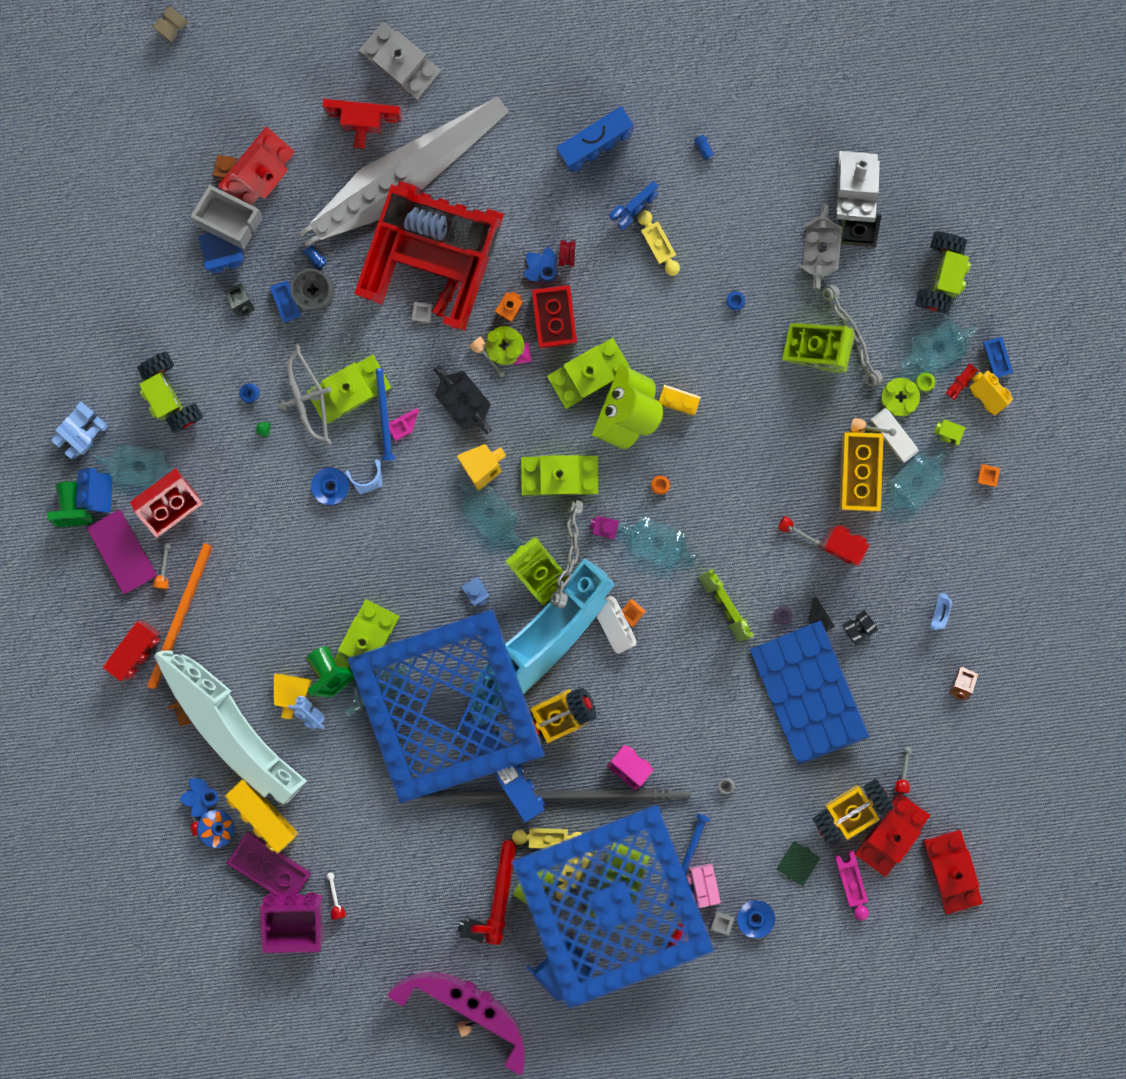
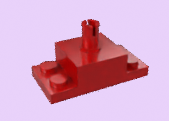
(361, 117)
(258, 168)
(892, 835)
(953, 871)

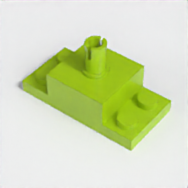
(587, 373)
(350, 388)
(559, 475)
(536, 570)
(367, 632)

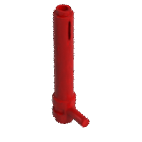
(496, 922)

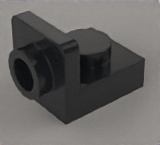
(465, 928)

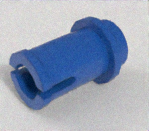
(703, 147)
(318, 261)

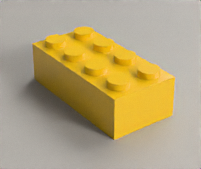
(861, 471)
(262, 816)

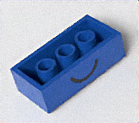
(595, 139)

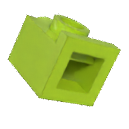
(949, 431)

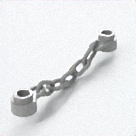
(875, 374)
(560, 599)

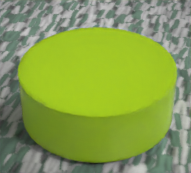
(925, 382)

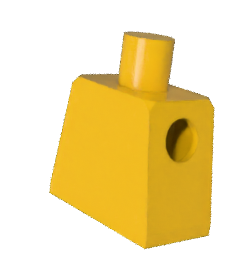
(481, 464)
(287, 690)

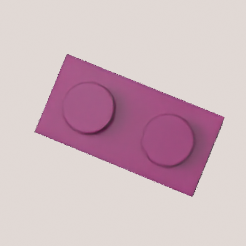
(630, 767)

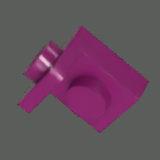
(604, 527)

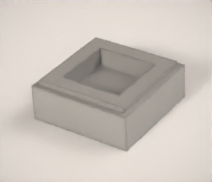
(422, 312)
(722, 923)

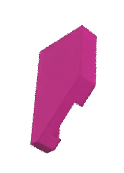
(403, 425)

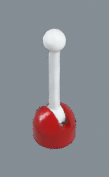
(336, 911)

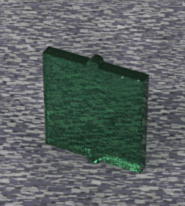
(798, 863)

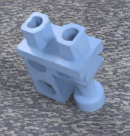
(73, 431)

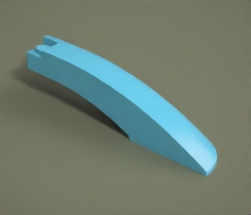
(550, 633)

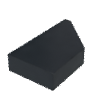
(818, 613)

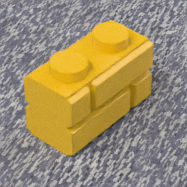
(679, 400)

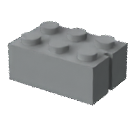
(226, 217)

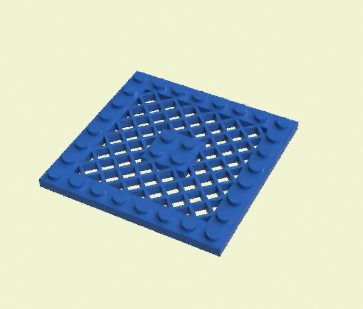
(613, 906)

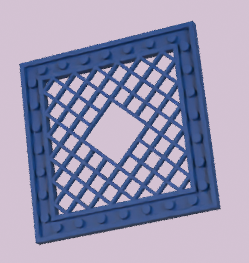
(511, 694)

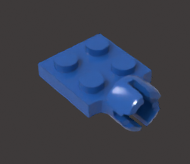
(634, 206)

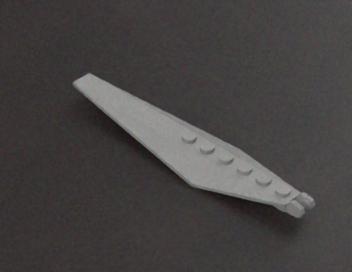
(415, 163)

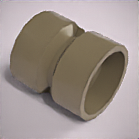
(170, 24)

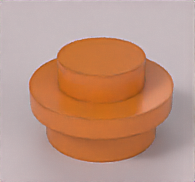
(660, 485)

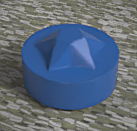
(249, 393)

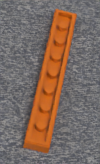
(182, 610)

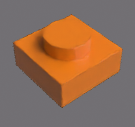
(988, 475)
(633, 612)

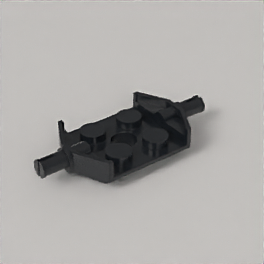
(449, 391)

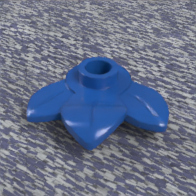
(539, 264)
(196, 797)

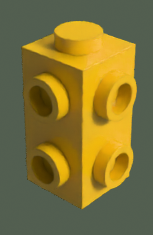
(990, 392)

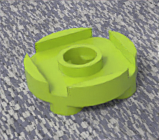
(512, 352)
(908, 389)

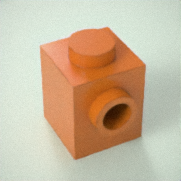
(509, 306)

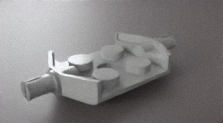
(818, 232)

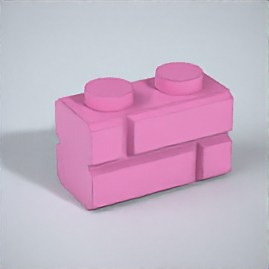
(704, 885)

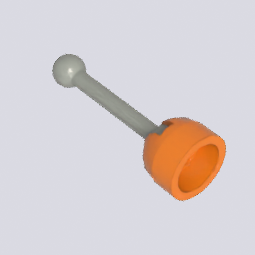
(162, 581)

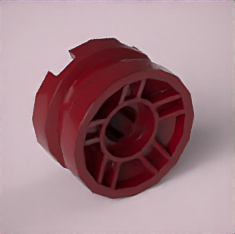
(567, 253)

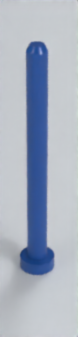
(384, 416)
(693, 843)

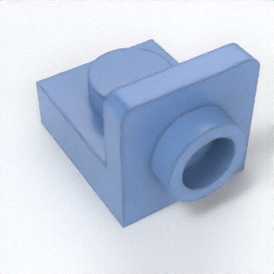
(476, 592)

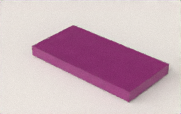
(122, 551)
(267, 868)

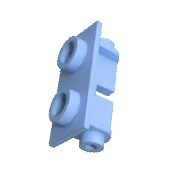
(312, 718)

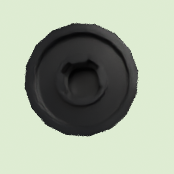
(863, 621)

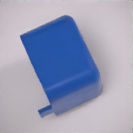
(546, 976)

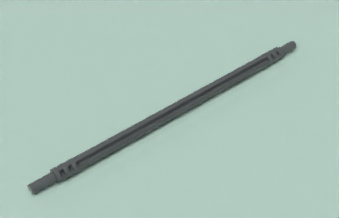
(561, 796)

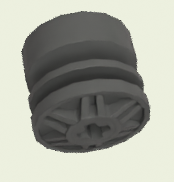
(304, 282)

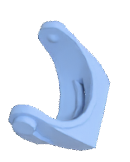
(376, 483)
(942, 600)

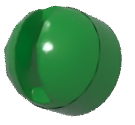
(263, 429)

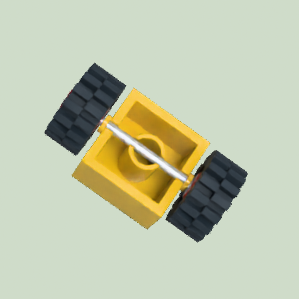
(563, 714)
(852, 812)

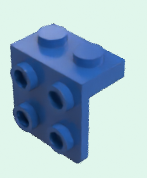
(219, 253)
(93, 490)

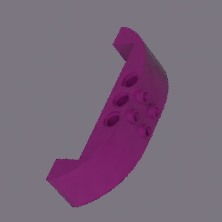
(440, 987)

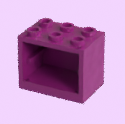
(292, 923)

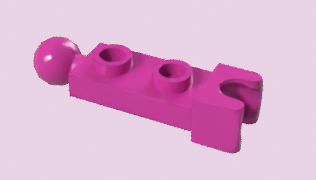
(853, 885)

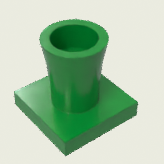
(67, 513)
(331, 678)

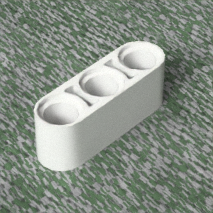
(900, 443)
(616, 626)

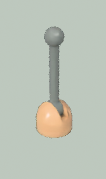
(479, 347)
(860, 426)

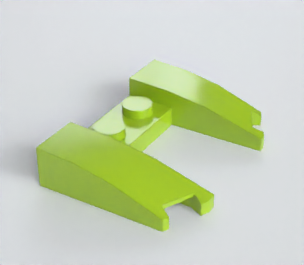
(739, 627)

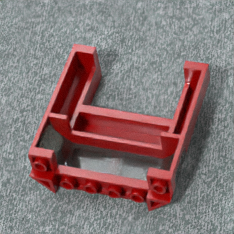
(458, 256)

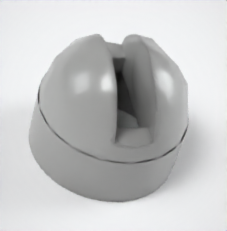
(727, 790)

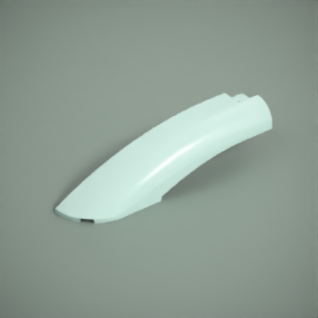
(226, 729)

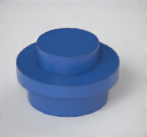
(735, 301)

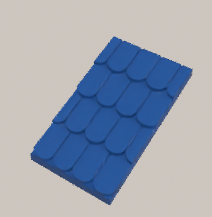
(809, 693)

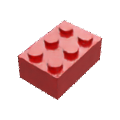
(554, 317)
(166, 502)
(844, 545)
(132, 651)

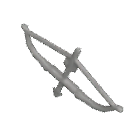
(315, 394)

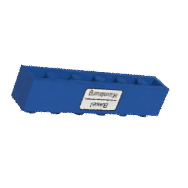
(511, 779)

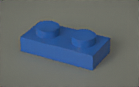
(286, 305)
(998, 357)

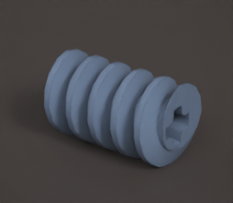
(426, 223)

